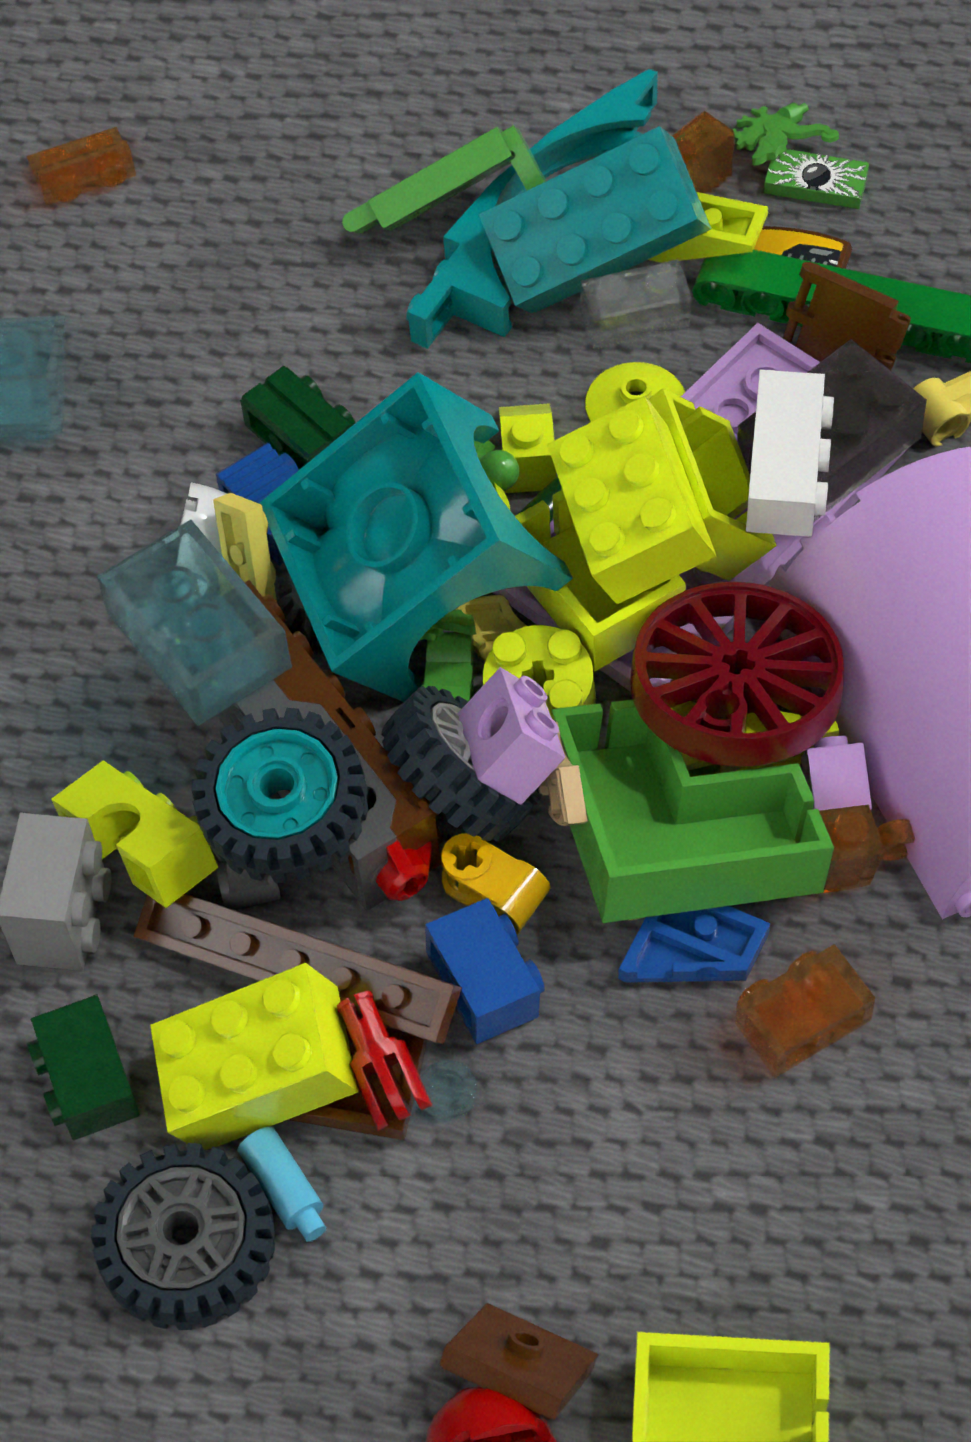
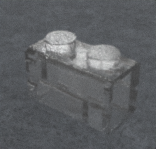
(635, 304)

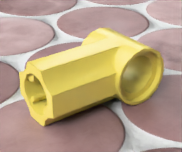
(946, 407)

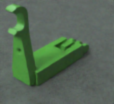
(446, 179)

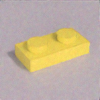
(244, 540)

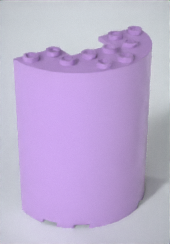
(899, 600)

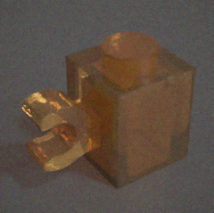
(861, 845)

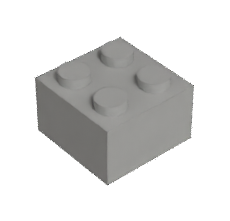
(53, 892)

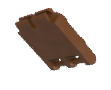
(844, 312)

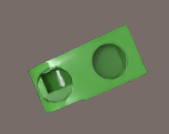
(451, 664)

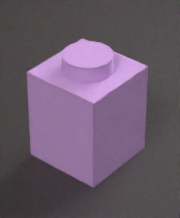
(836, 773)

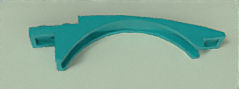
(466, 279)

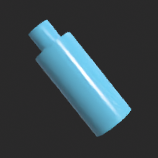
(283, 1182)

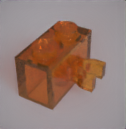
(803, 1009)

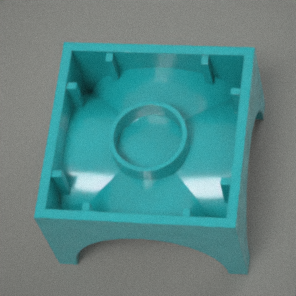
(400, 532)

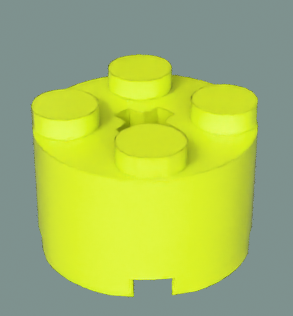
(548, 657)

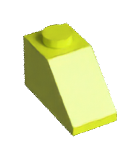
(525, 436)

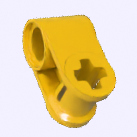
(509, 883)

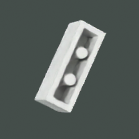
(789, 453)

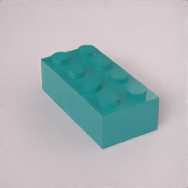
(595, 220)

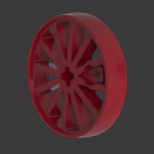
(737, 675)

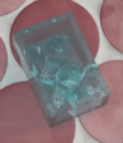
(195, 622)

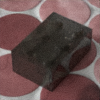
(871, 420)

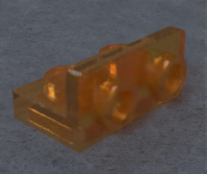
(82, 166)

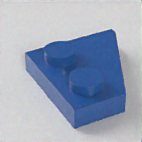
(695, 947)

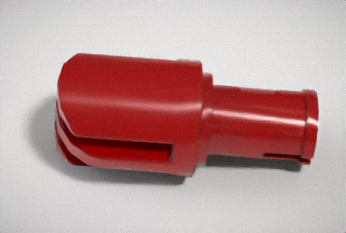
(377, 1055)

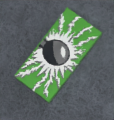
(817, 178)

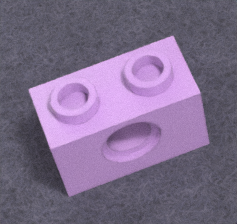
(511, 735)

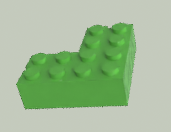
(680, 840)

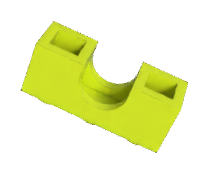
(155, 840)

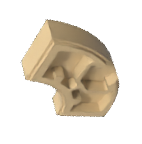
(565, 793)

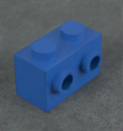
(481, 956)

